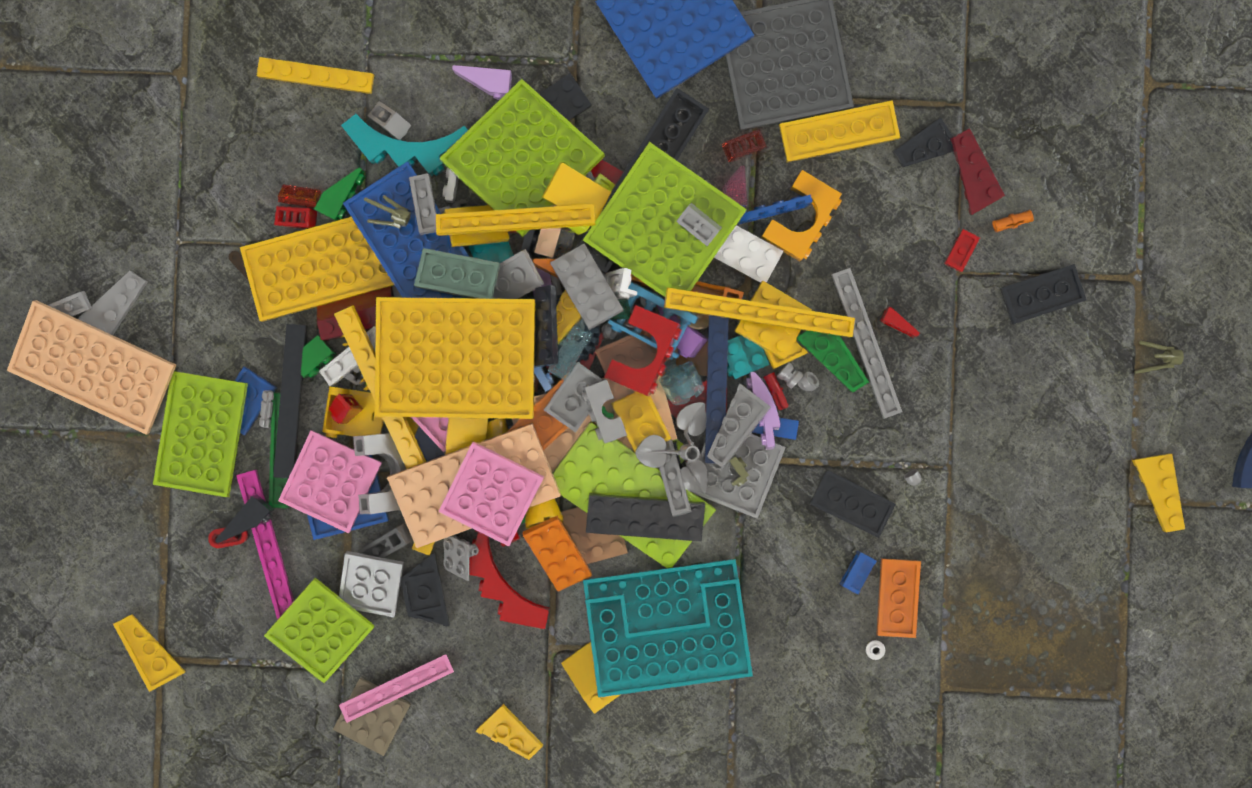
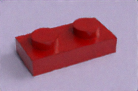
(961, 250)

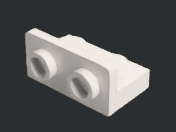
(619, 282)

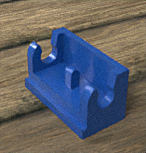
(857, 572)

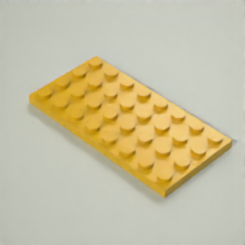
(311, 269)

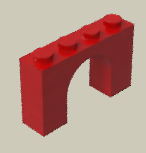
(644, 379)

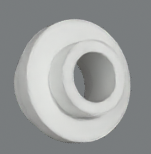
(869, 650)

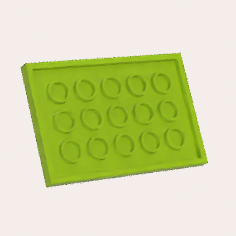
(200, 434)

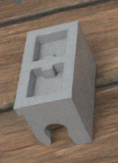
(699, 224)

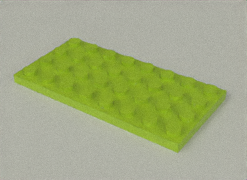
(615, 470)

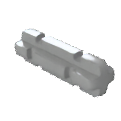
(266, 408)

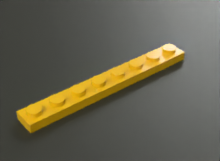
(515, 219)

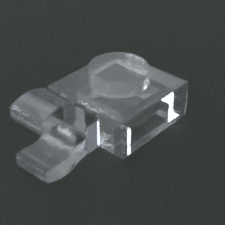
(565, 242)

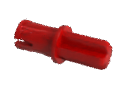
(776, 391)

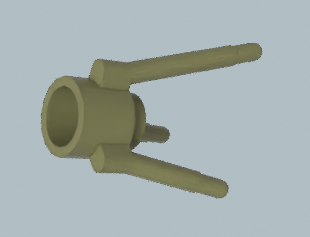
(400, 215)
(1170, 357)

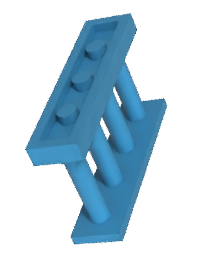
(652, 301)

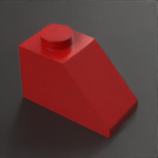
(344, 408)

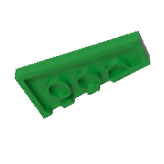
(835, 356)

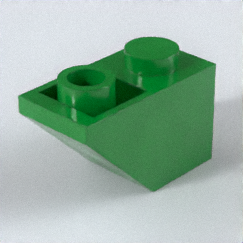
(315, 355)

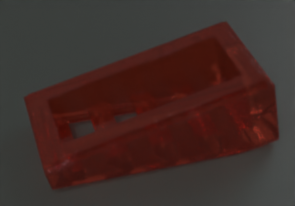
(733, 143)

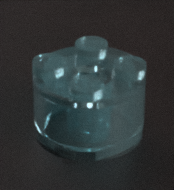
(681, 383)

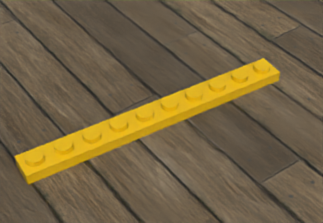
(759, 312)
(365, 358)

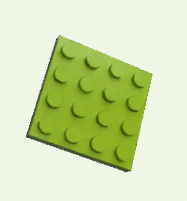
(319, 630)

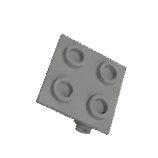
(457, 556)

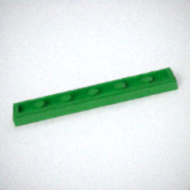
(276, 484)

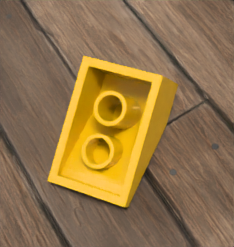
(582, 673)

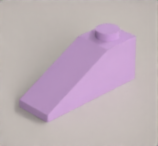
(492, 81)

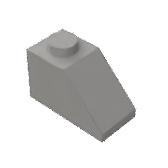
(389, 120)

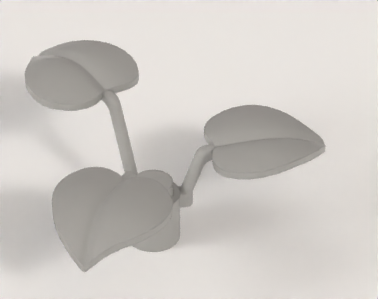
(652, 448)

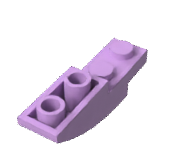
(771, 419)

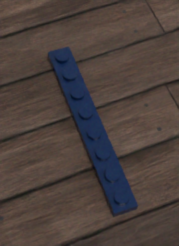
(716, 379)

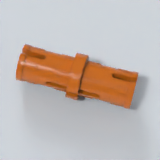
(1013, 221)

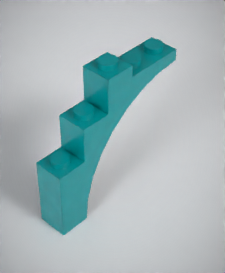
(376, 146)

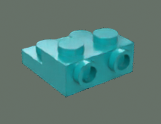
(744, 357)

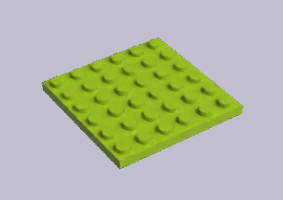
(517, 150)
(641, 225)

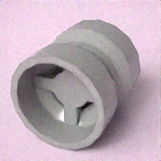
(790, 375)

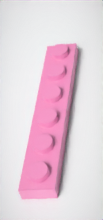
(396, 688)

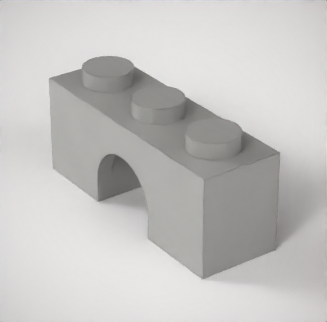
(608, 428)

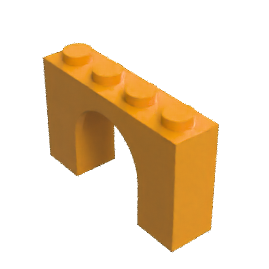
(823, 200)

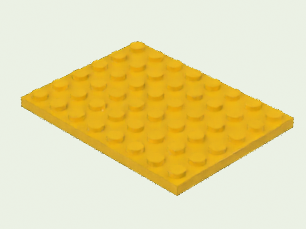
(454, 357)

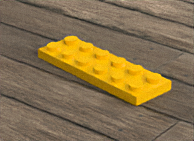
(839, 131)

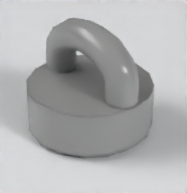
(808, 382)

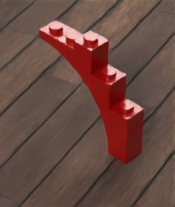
(515, 607)

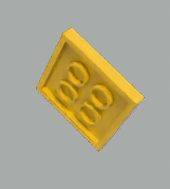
(770, 337)

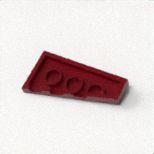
(977, 177)

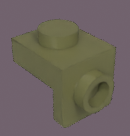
(739, 465)

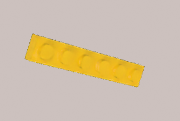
(315, 75)

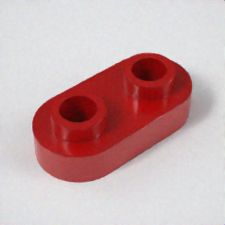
(229, 542)

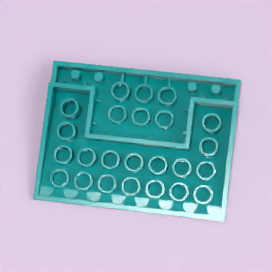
(667, 628)

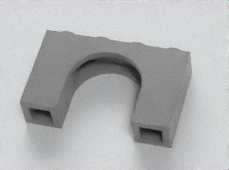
(384, 446)

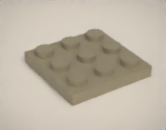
(377, 727)

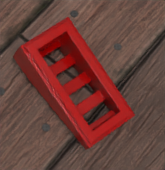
(307, 220)
(896, 321)

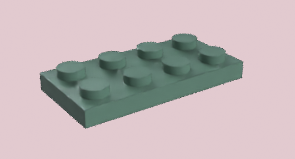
(456, 274)

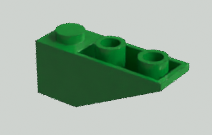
(333, 198)

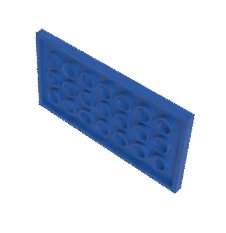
(394, 247)

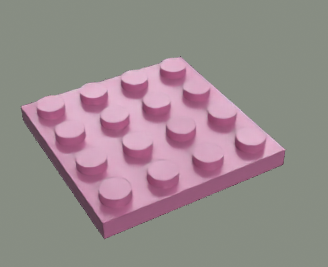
(329, 481)
(491, 493)

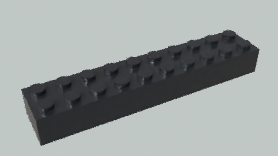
(670, 134)

